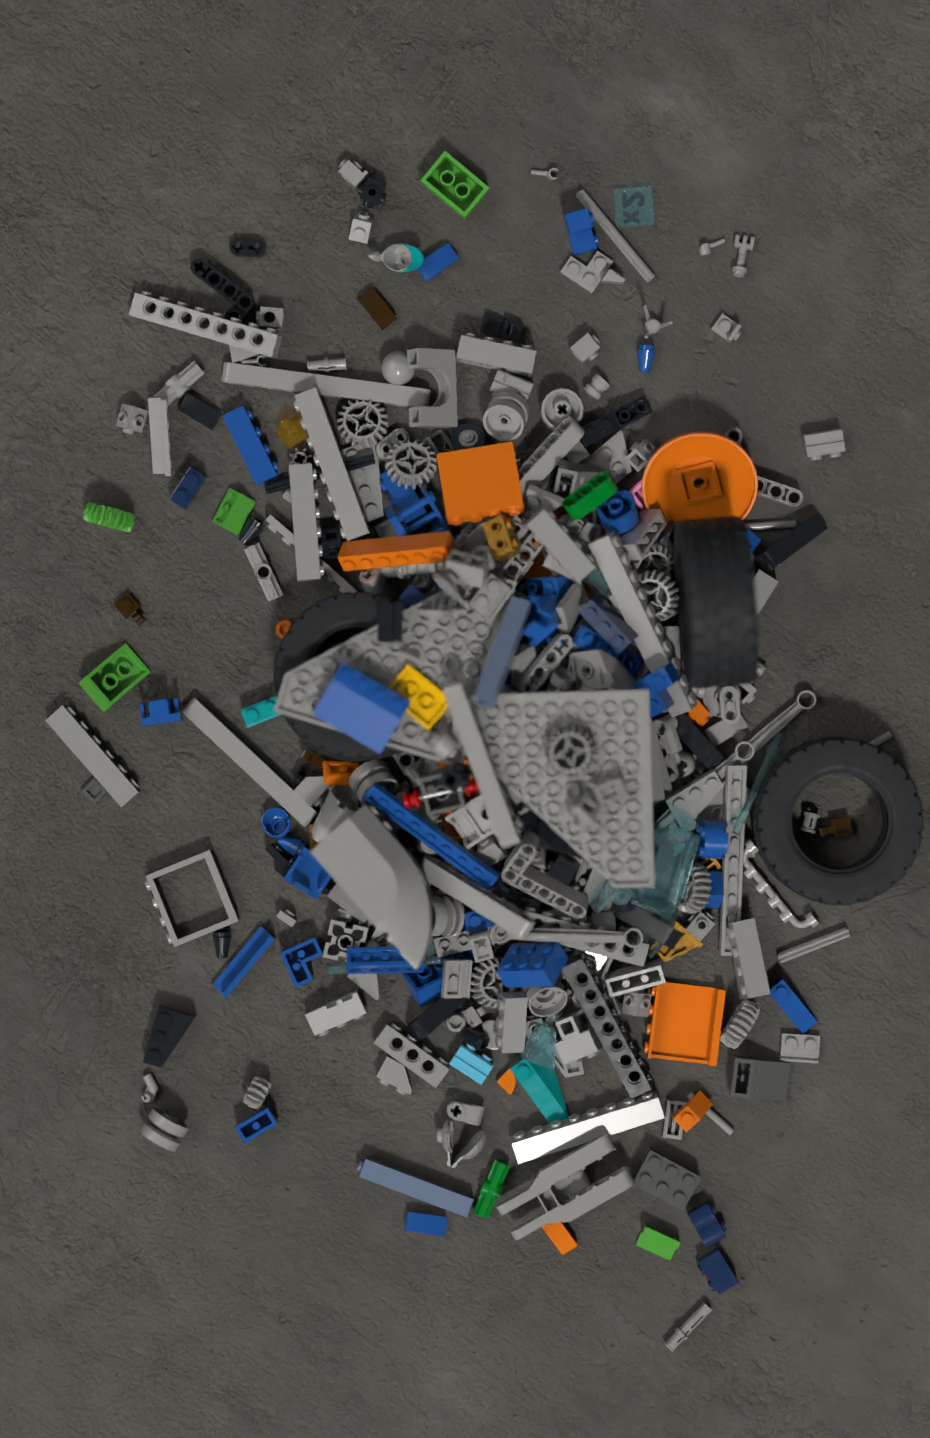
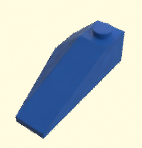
(427, 985)

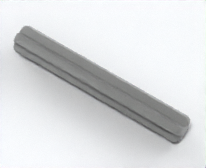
(814, 944)

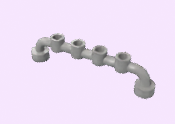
(774, 899)

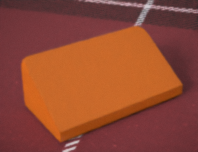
(338, 772)
(560, 1237)

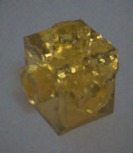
(291, 432)

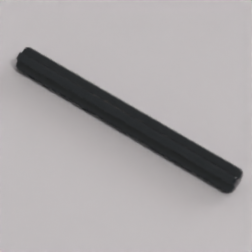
(351, 465)

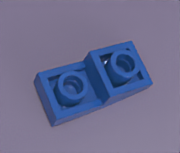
(437, 262)
(425, 1224)

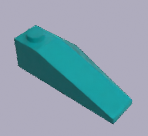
(542, 1087)

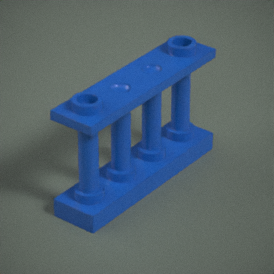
(397, 518)

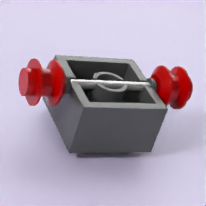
(436, 797)

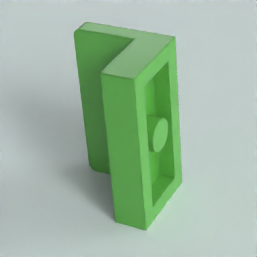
(233, 511)
(657, 1242)

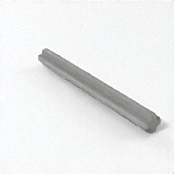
(615, 235)

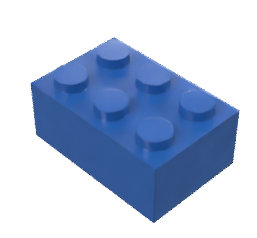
(532, 964)

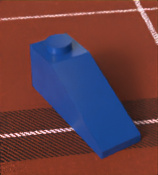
(792, 1005)

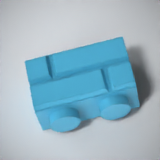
(471, 1063)

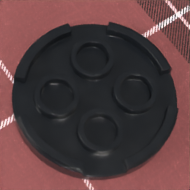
(512, 893)

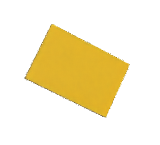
(426, 699)

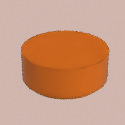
(282, 628)

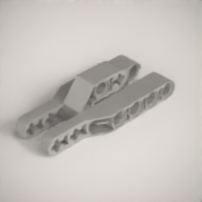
(564, 1179)

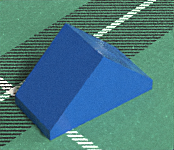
(717, 889)

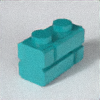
(260, 712)

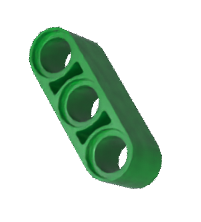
(590, 495)

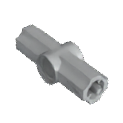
(181, 382)
(258, 560)

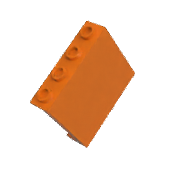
(480, 483)
(685, 1023)

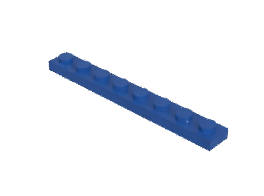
(431, 836)

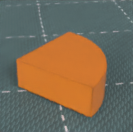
(507, 1081)

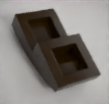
(376, 308)

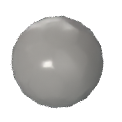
(395, 368)

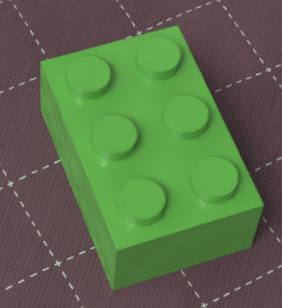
(454, 185)

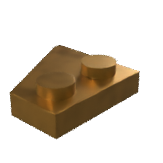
(685, 943)

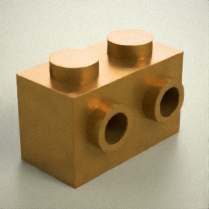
(502, 538)

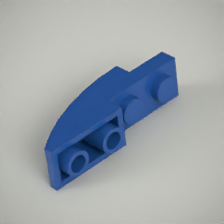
(592, 641)

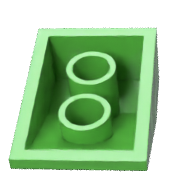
(114, 677)

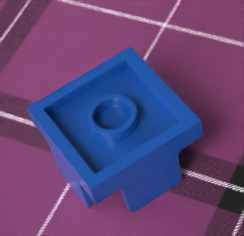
(542, 618)
(160, 712)
(307, 874)

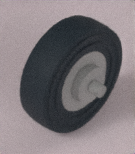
(468, 436)

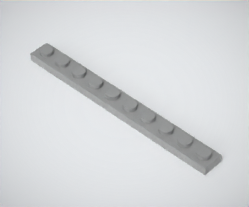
(733, 863)

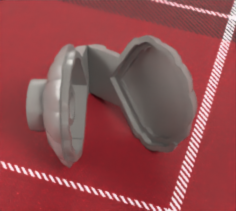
(448, 584)
(446, 1136)

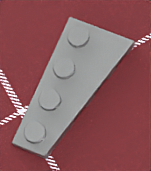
(366, 482)

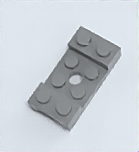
(473, 824)

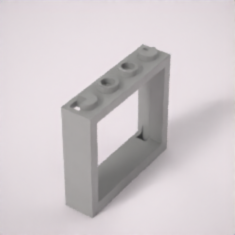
(221, 887)

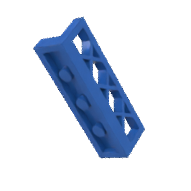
(243, 961)
(378, 961)

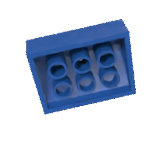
(361, 708)

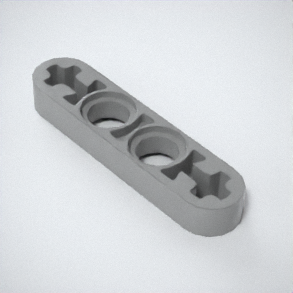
(542, 662)

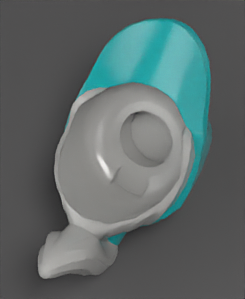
(399, 257)

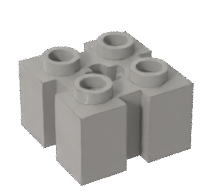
(339, 930)

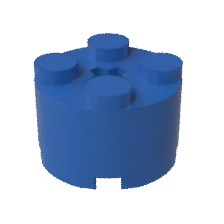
(618, 513)
(712, 839)

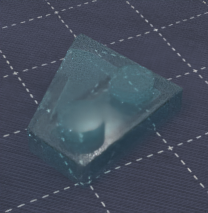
(541, 1046)

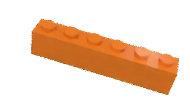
(396, 551)

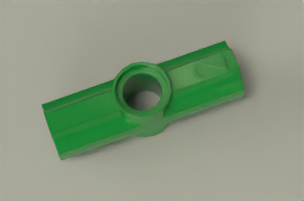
(491, 1189)

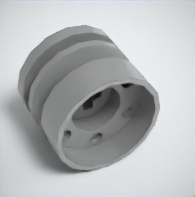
(447, 915)
(546, 1000)

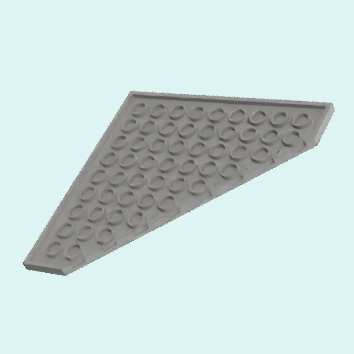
(448, 652)
(619, 722)

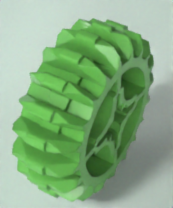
(108, 517)

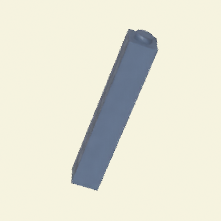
(502, 653)
(415, 1186)

